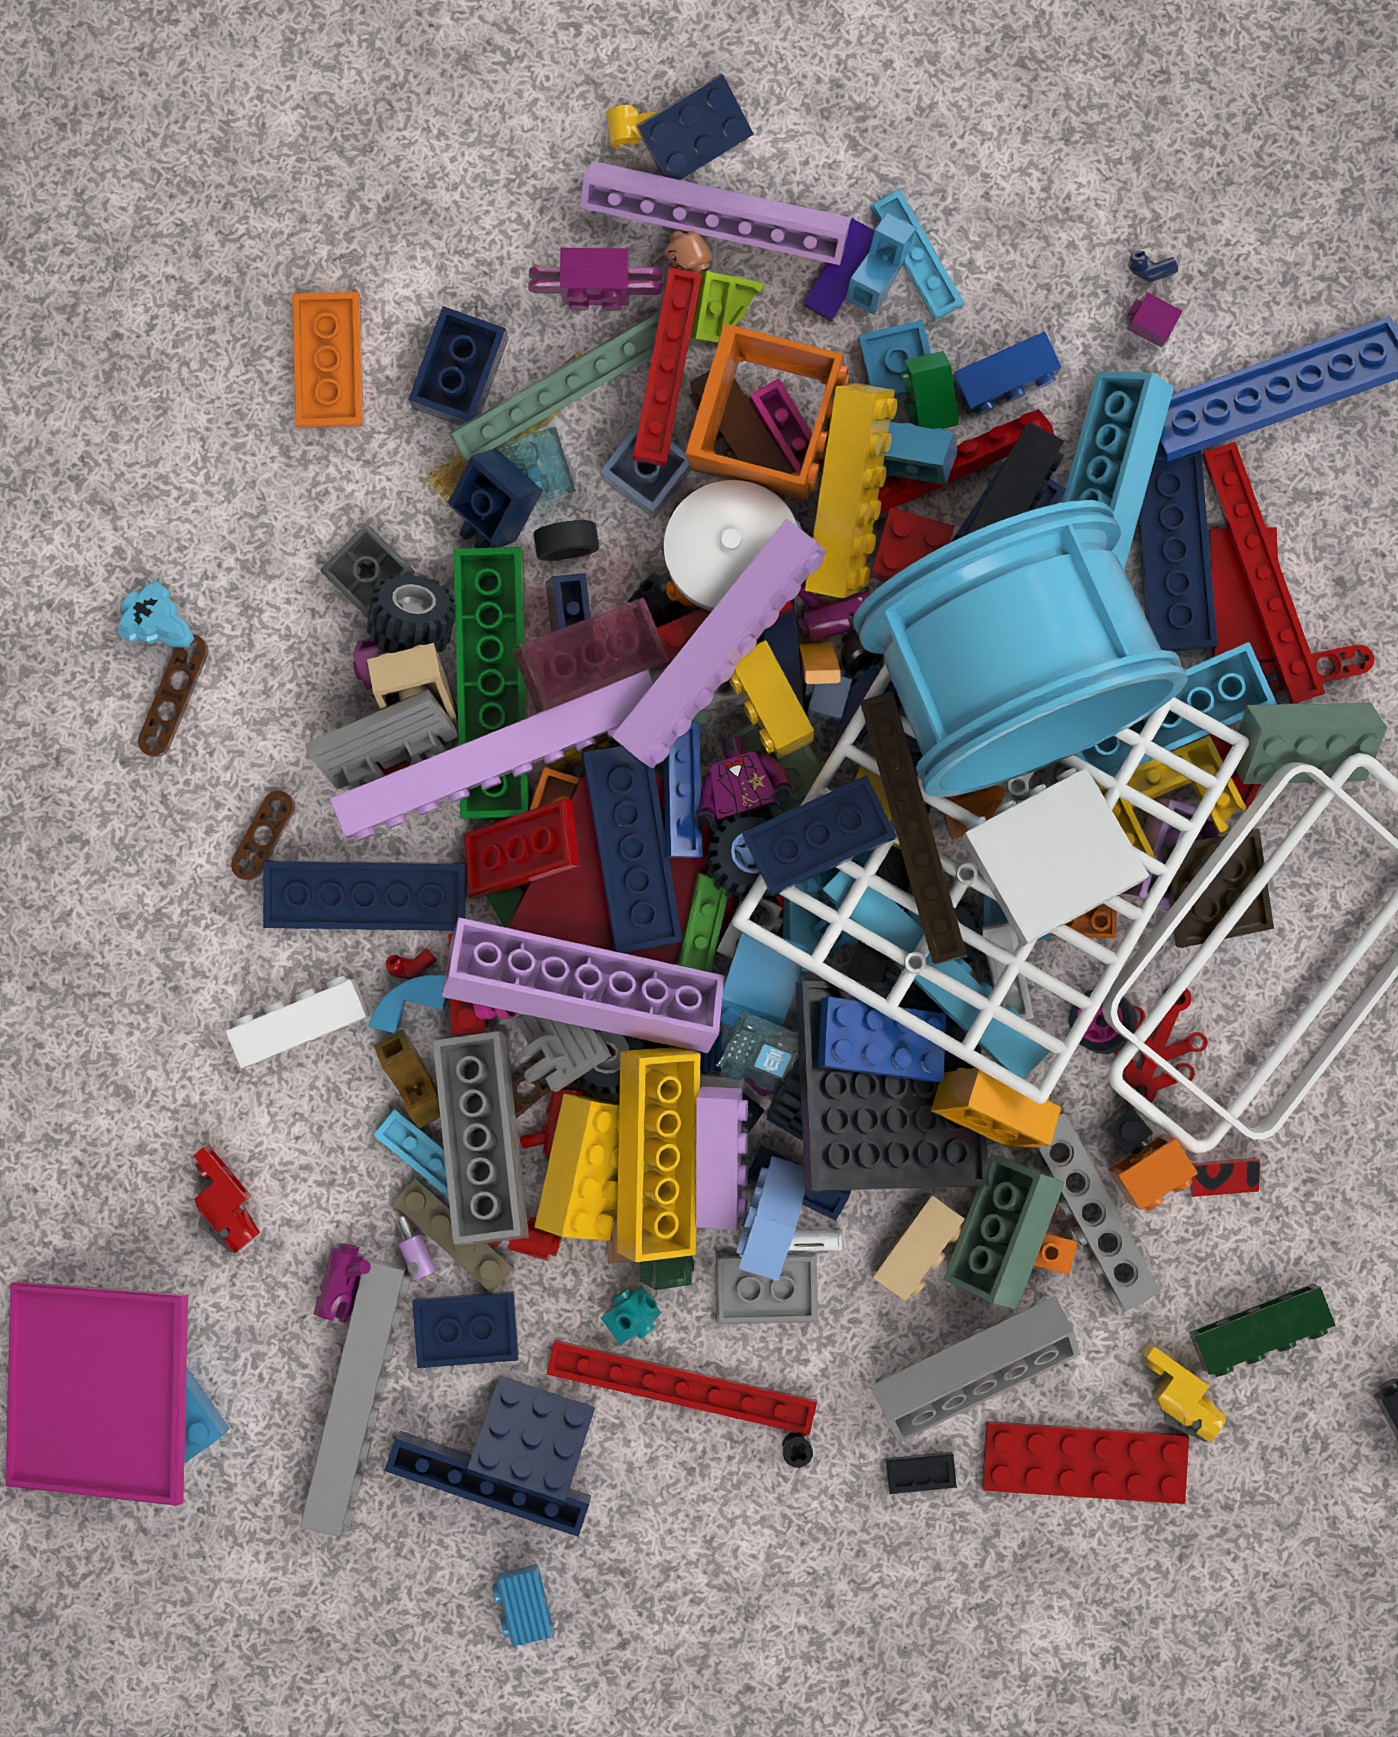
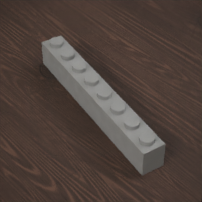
(354, 1398)

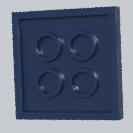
(531, 1440)

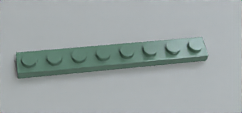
(557, 389)

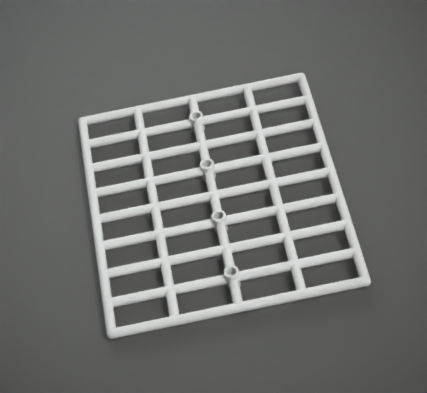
(966, 877)

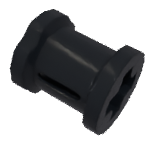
(797, 1460)

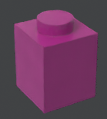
(1153, 319)

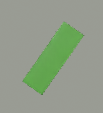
(702, 925)

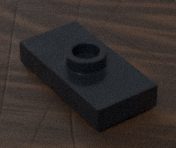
(921, 1472)

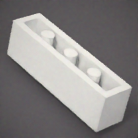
(298, 1022)

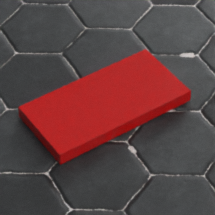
(1234, 607)
(521, 849)

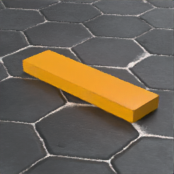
(819, 662)

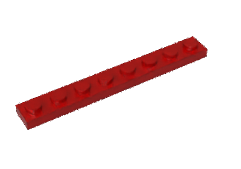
(1263, 573)
(682, 1387)

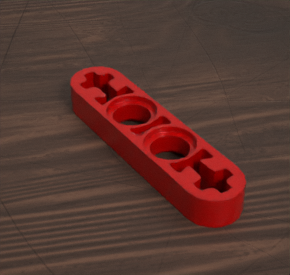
(1347, 653)

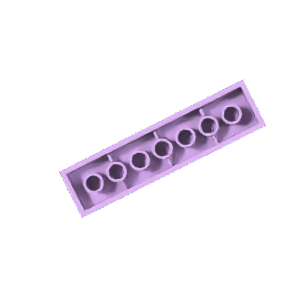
(583, 985)

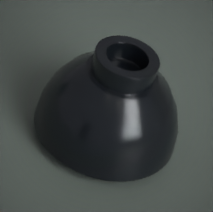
(855, 656)

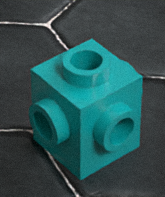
(631, 1315)

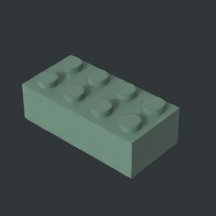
(1309, 735)
(1004, 1232)

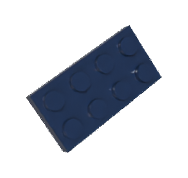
(819, 835)

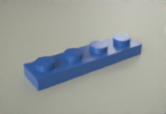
(683, 796)

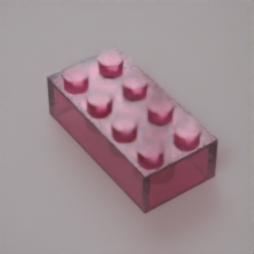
(590, 655)

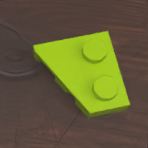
(719, 302)

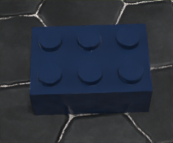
(458, 367)

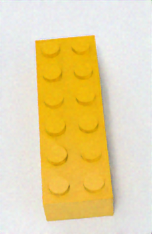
(851, 487)
(657, 1153)

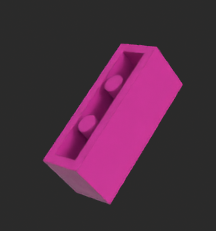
(783, 423)

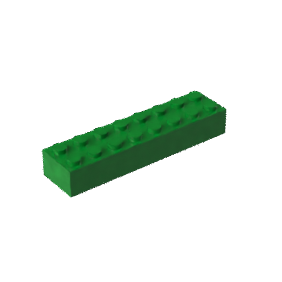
(489, 681)

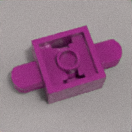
(595, 278)

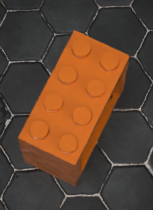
(741, 345)

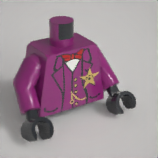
(741, 784)

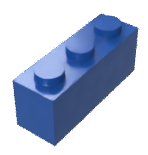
(1006, 374)

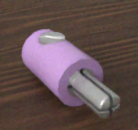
(414, 1250)

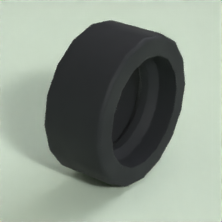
(566, 540)

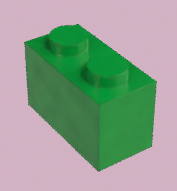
(930, 391)

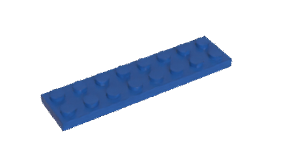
(1280, 388)

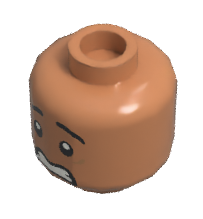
(688, 252)

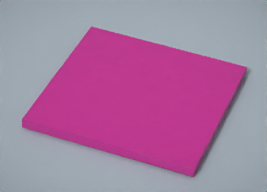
(97, 1392)

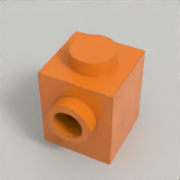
(1056, 1253)

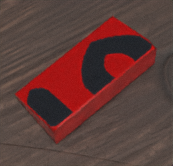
(1226, 1177)

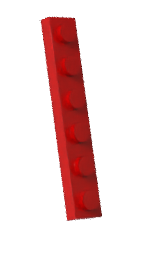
(667, 367)
(970, 457)

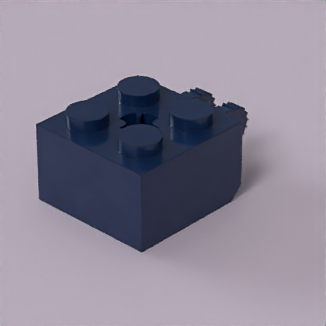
(493, 499)

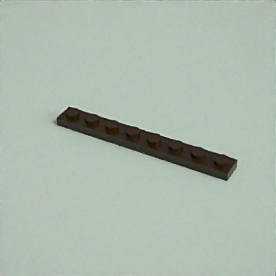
(913, 828)

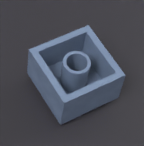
(645, 483)

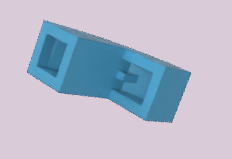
(882, 264)
(420, 990)

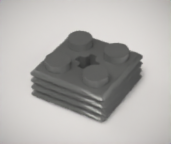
(363, 549)

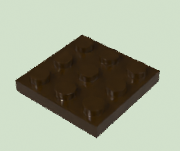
(1221, 891)

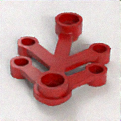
(1170, 1052)

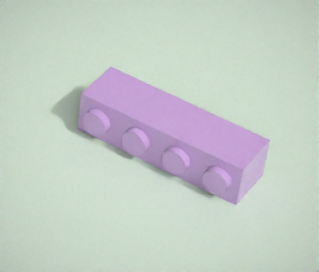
(720, 1158)

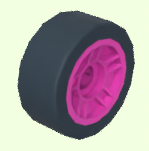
(1105, 1039)

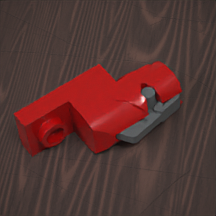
(221, 1203)

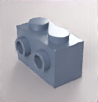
(827, 700)

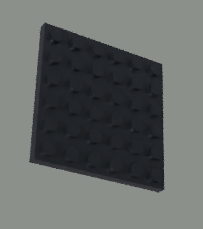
(874, 1127)

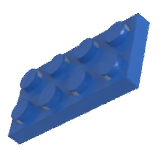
(870, 1042)

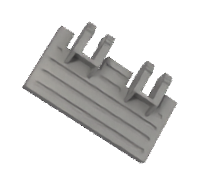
(386, 737)
(565, 1046)

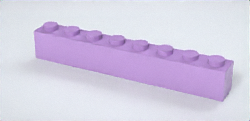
(715, 212)
(720, 644)

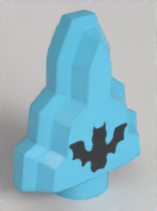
(153, 618)

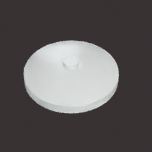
(718, 536)

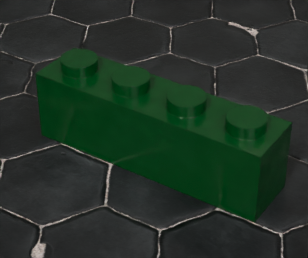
(1262, 1329)

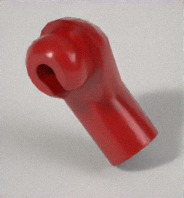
(409, 968)

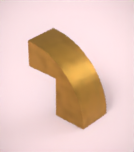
(410, 1077)

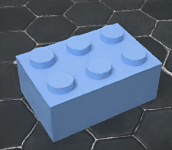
(772, 1218)

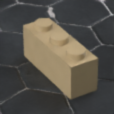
(918, 1248)

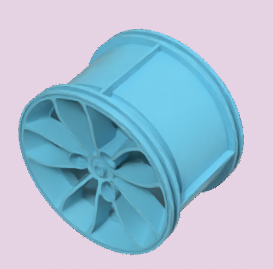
(1018, 647)

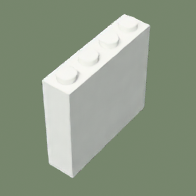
(1054, 855)

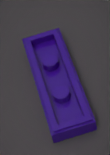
(834, 279)

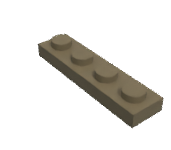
(435, 1220)

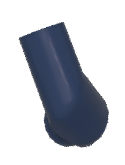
(1149, 270)

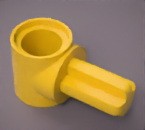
(622, 125)

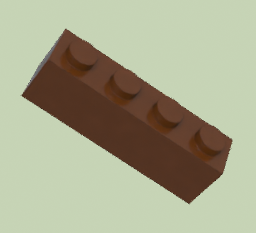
(742, 429)

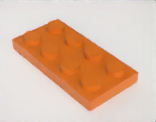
(327, 360)

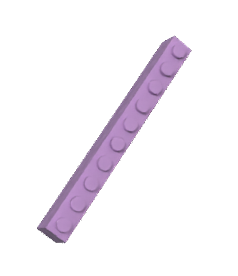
(488, 758)

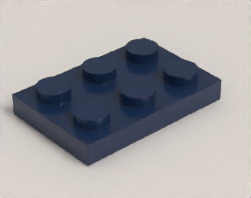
(695, 129)
(465, 1329)

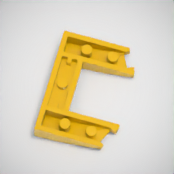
(1157, 779)

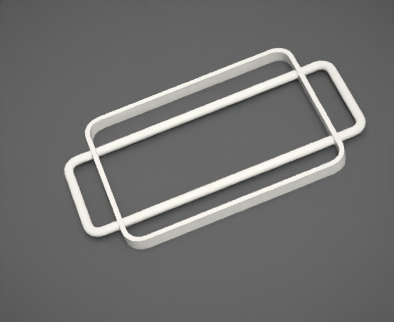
(1343, 1031)

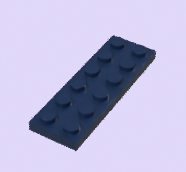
(1177, 555)
(631, 849)
(363, 895)

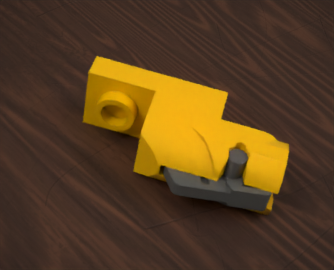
(1182, 1397)

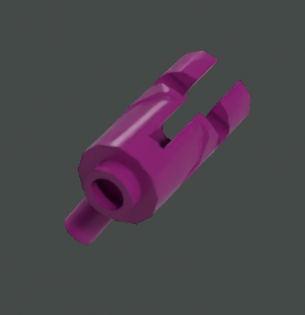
(827, 617)
(341, 1283)

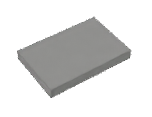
(758, 1299)

